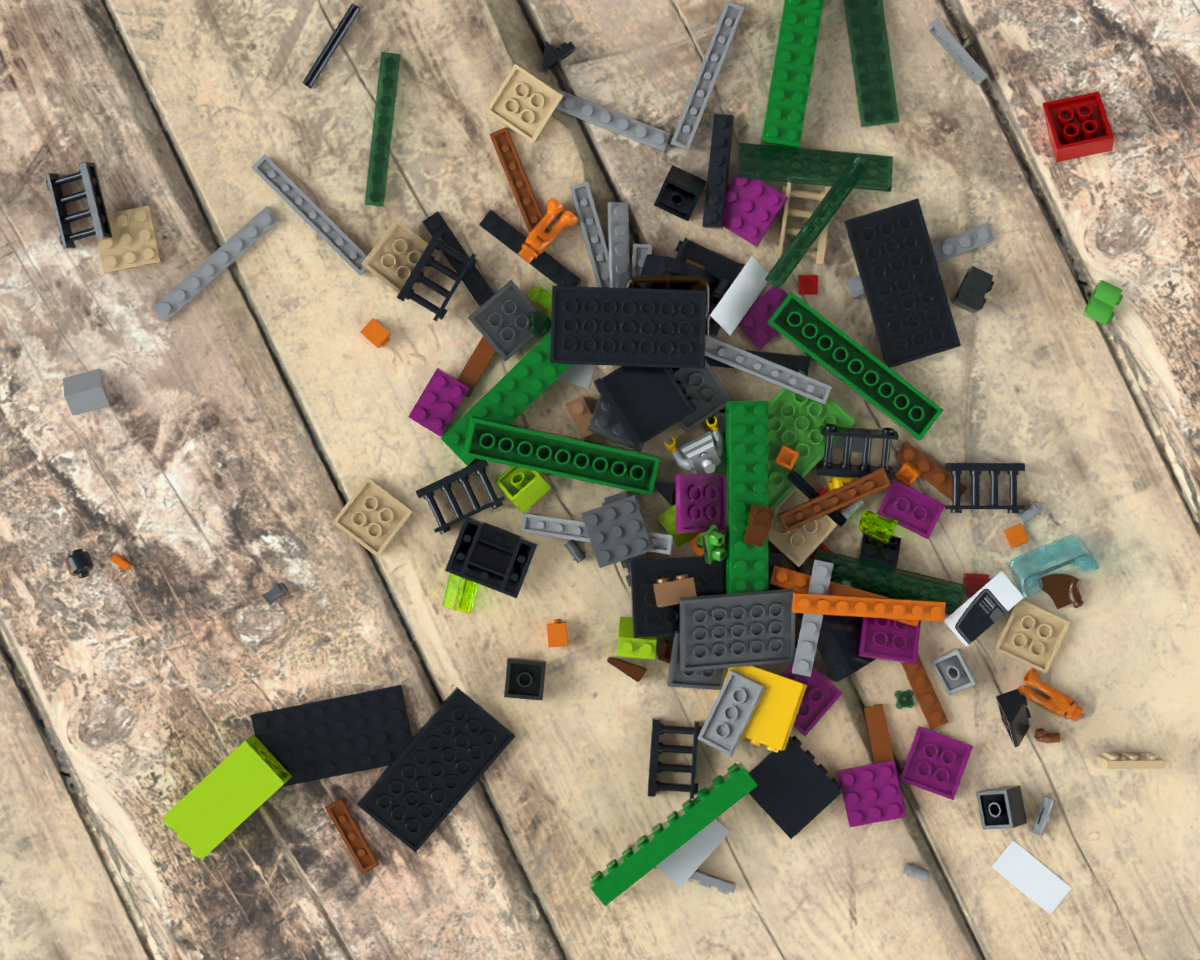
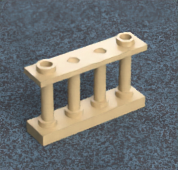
(817, 253)

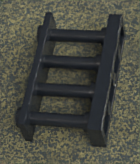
(95, 200)
(428, 260)
(846, 469)
(994, 470)
(445, 485)
(656, 766)

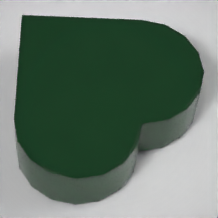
(540, 323)

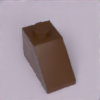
(758, 525)

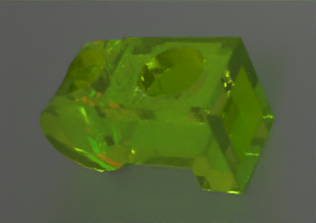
(540, 296)
(877, 526)

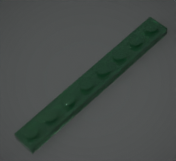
(382, 129)
(817, 221)

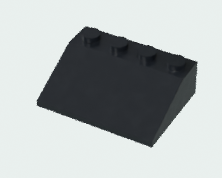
(840, 645)

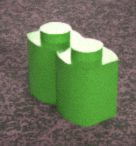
(1102, 302)

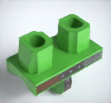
(711, 544)

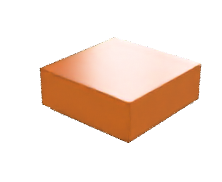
(786, 457)
(907, 473)
(1016, 535)
(121, 561)

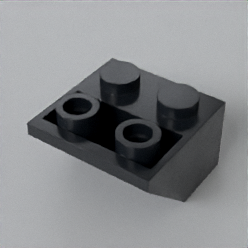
(878, 551)

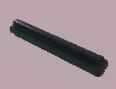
(811, 493)

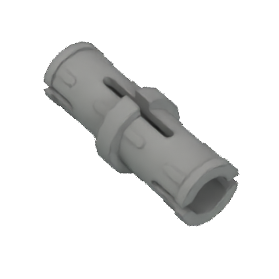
(1043, 816)

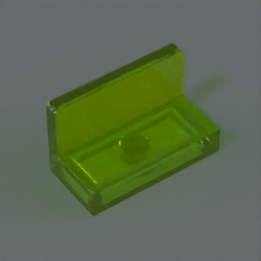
(459, 594)

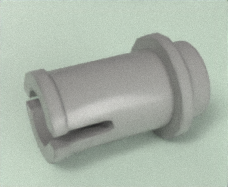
(849, 510)
(1030, 512)
(915, 871)

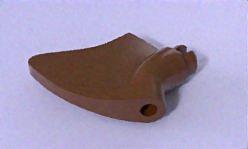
(1062, 589)

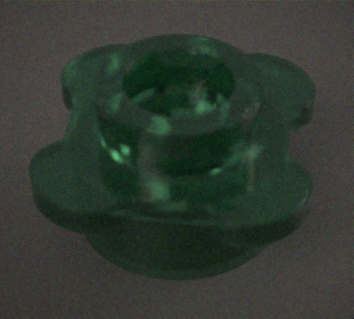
(909, 700)

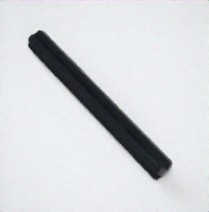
(331, 46)

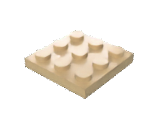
(524, 102)
(132, 240)
(397, 256)
(372, 517)
(803, 540)
(1032, 636)
(1129, 760)

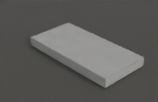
(957, 52)
(731, 713)

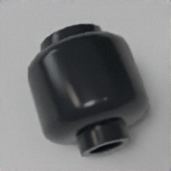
(79, 563)

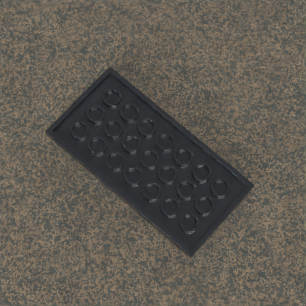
(902, 283)
(628, 327)
(663, 621)
(336, 734)
(436, 769)

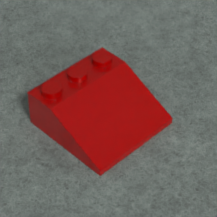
(1078, 127)

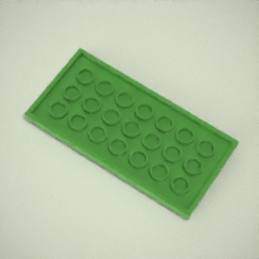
(796, 424)

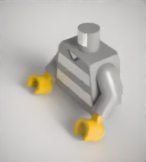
(700, 453)

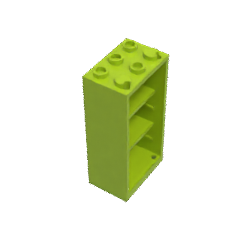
(226, 797)

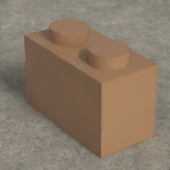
(581, 416)
(671, 591)

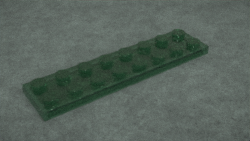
(871, 62)
(810, 166)
(891, 581)

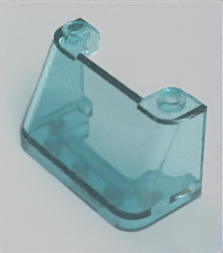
(1030, 566)

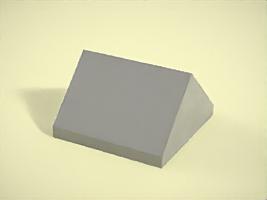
(85, 392)
(954, 671)

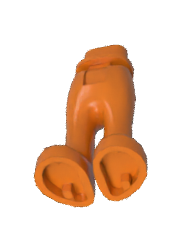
(538, 240)
(1058, 701)

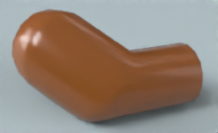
(1040, 736)

